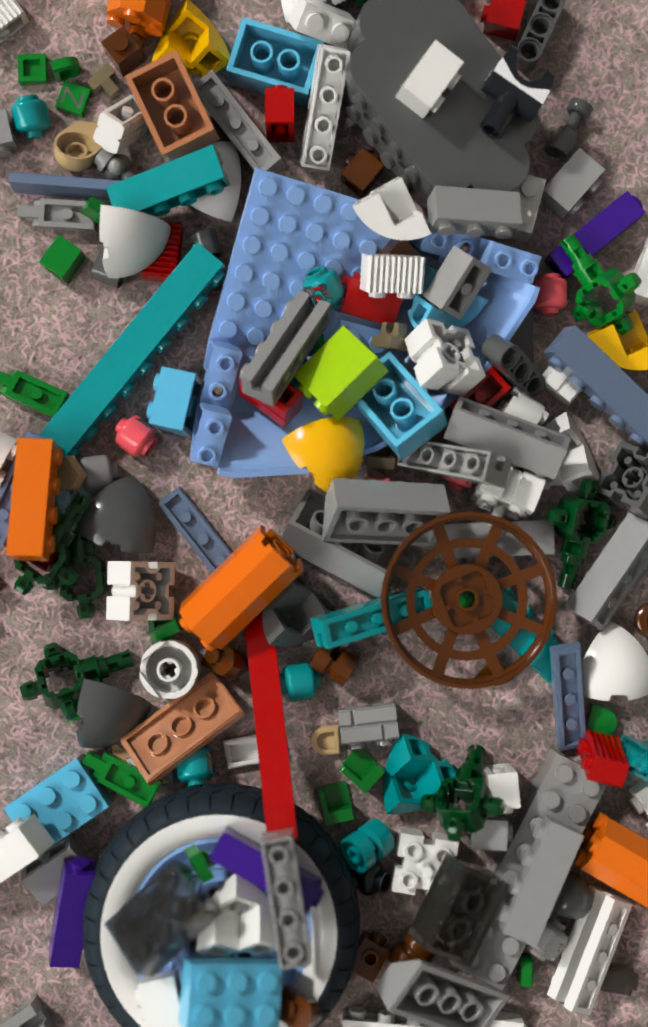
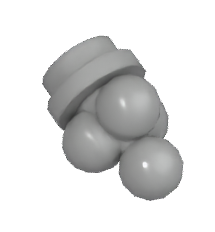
(114, 165)

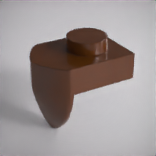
(225, 662)
(298, 1009)

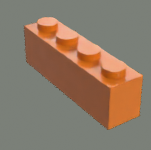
(34, 499)

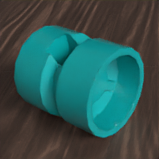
(367, 845)

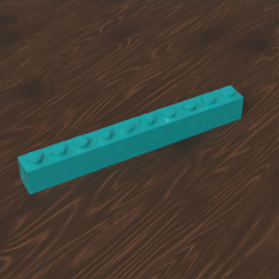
(134, 350)

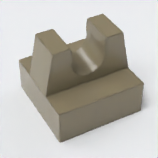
(103, 81)
(391, 337)
(381, 459)

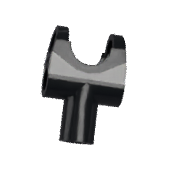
(512, 95)

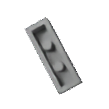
(474, 212)

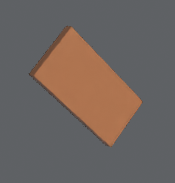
(181, 728)

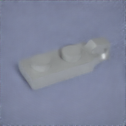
(57, 215)

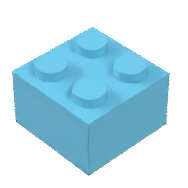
(174, 401)

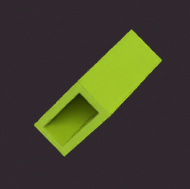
(340, 374)

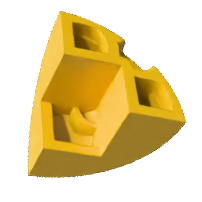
(195, 41)
(626, 350)
(328, 448)

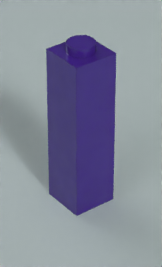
(599, 231)
(245, 859)
(67, 926)

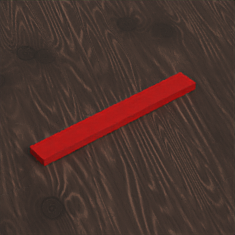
(270, 730)

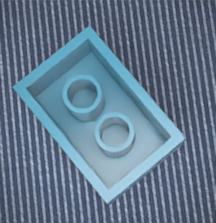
(272, 57)
(401, 410)
(63, 800)
(230, 992)

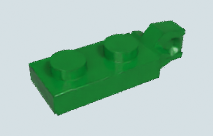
(32, 393)
(121, 777)

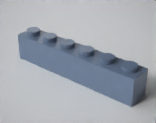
(602, 381)

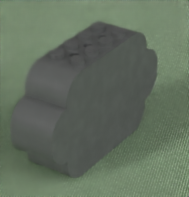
(446, 144)

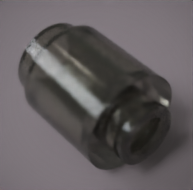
(620, 979)

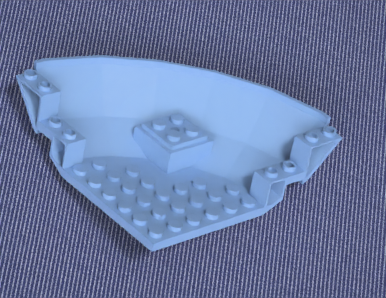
(281, 238)

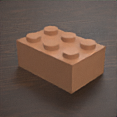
(172, 107)

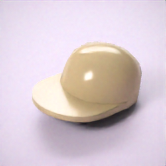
(76, 147)

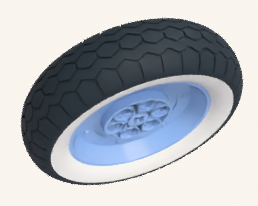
(199, 818)

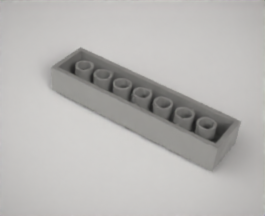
(562, 794)

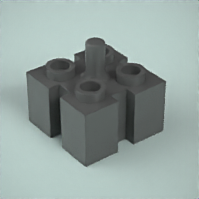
(627, 481)

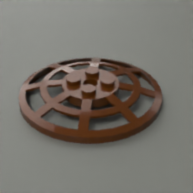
(486, 604)

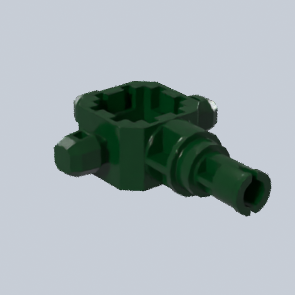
(64, 534)
(577, 542)
(83, 553)
(89, 668)
(468, 787)

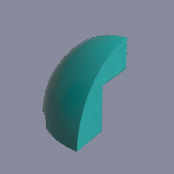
(411, 774)

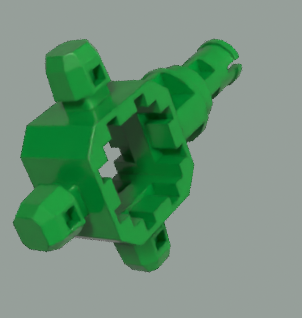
(592, 275)

